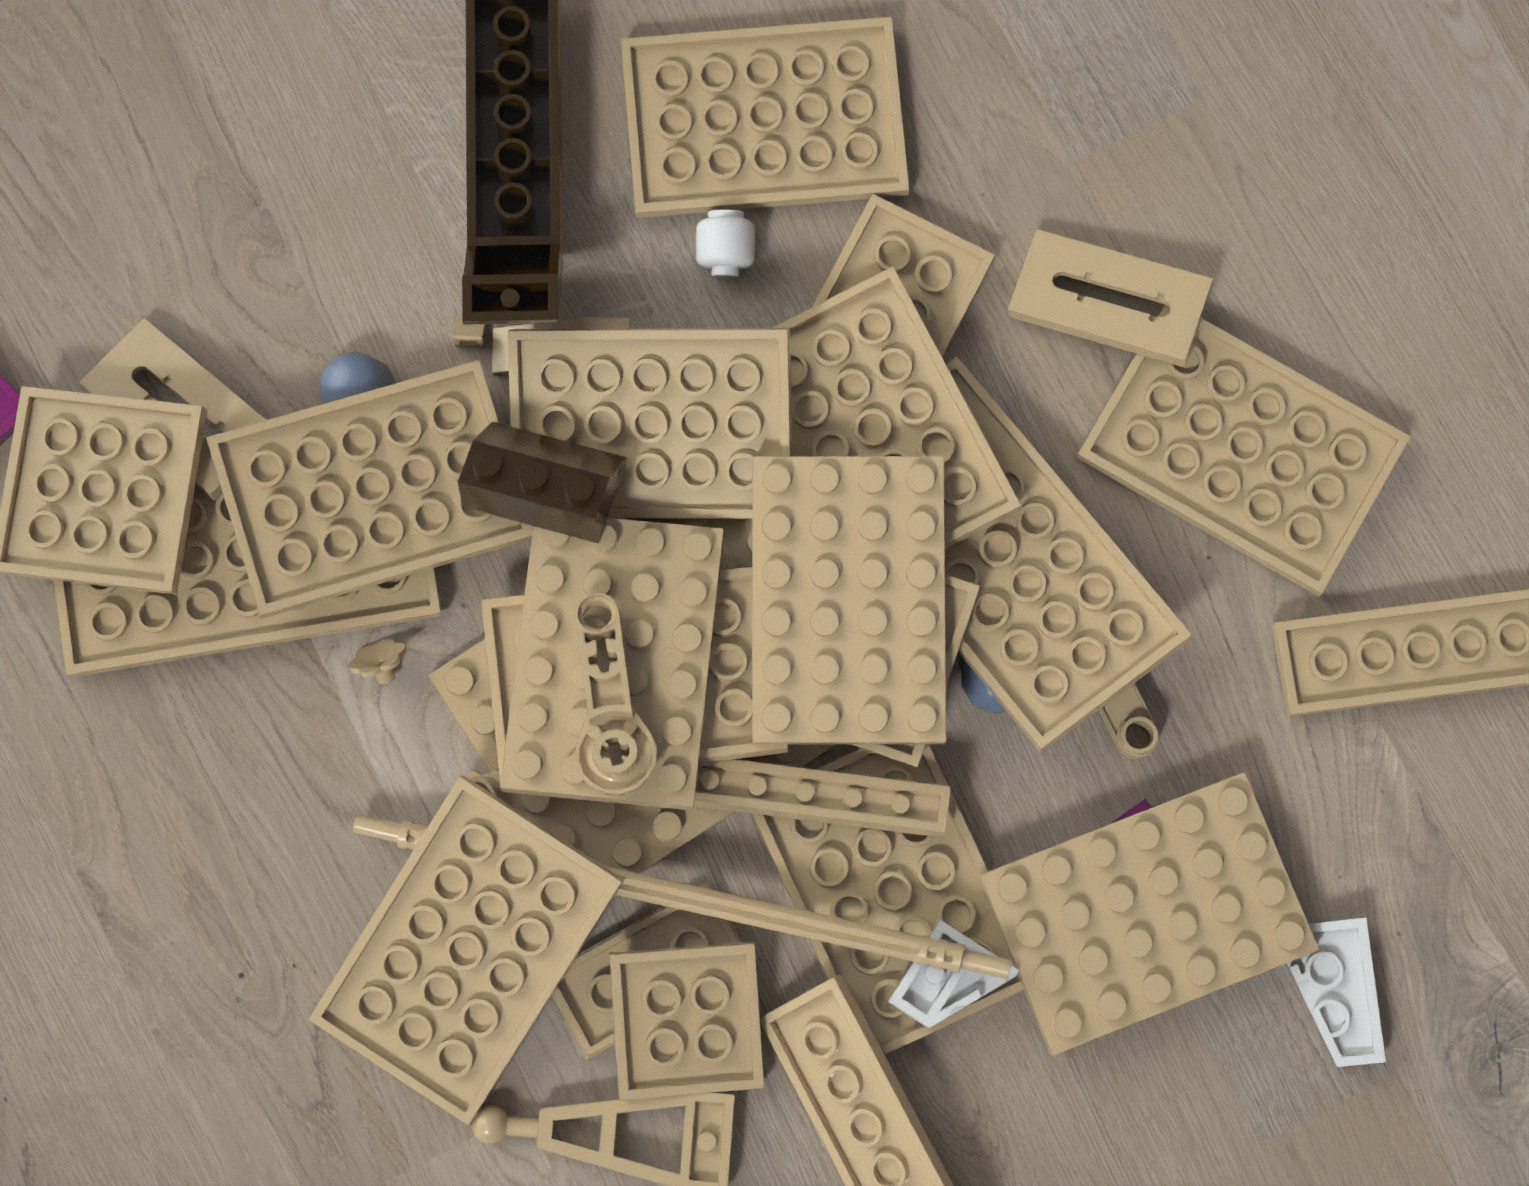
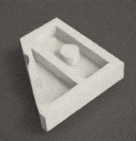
(936, 993)

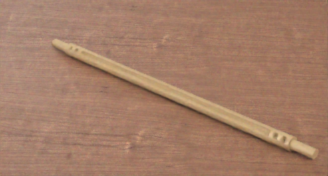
(756, 913)

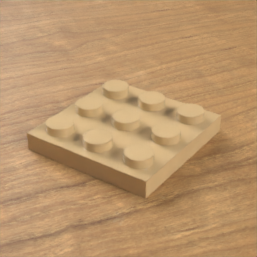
(932, 263)
(686, 1020)

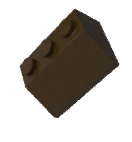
(540, 481)

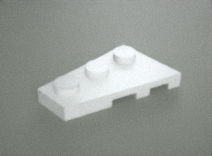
(1342, 991)

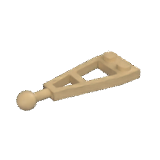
(704, 1143)

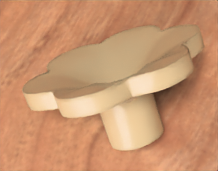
(378, 660)

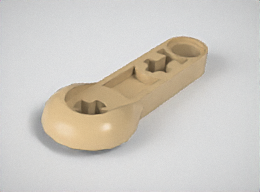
(610, 710)

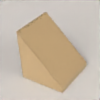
(469, 334)

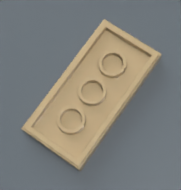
(586, 988)

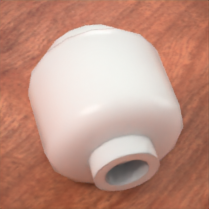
(725, 243)

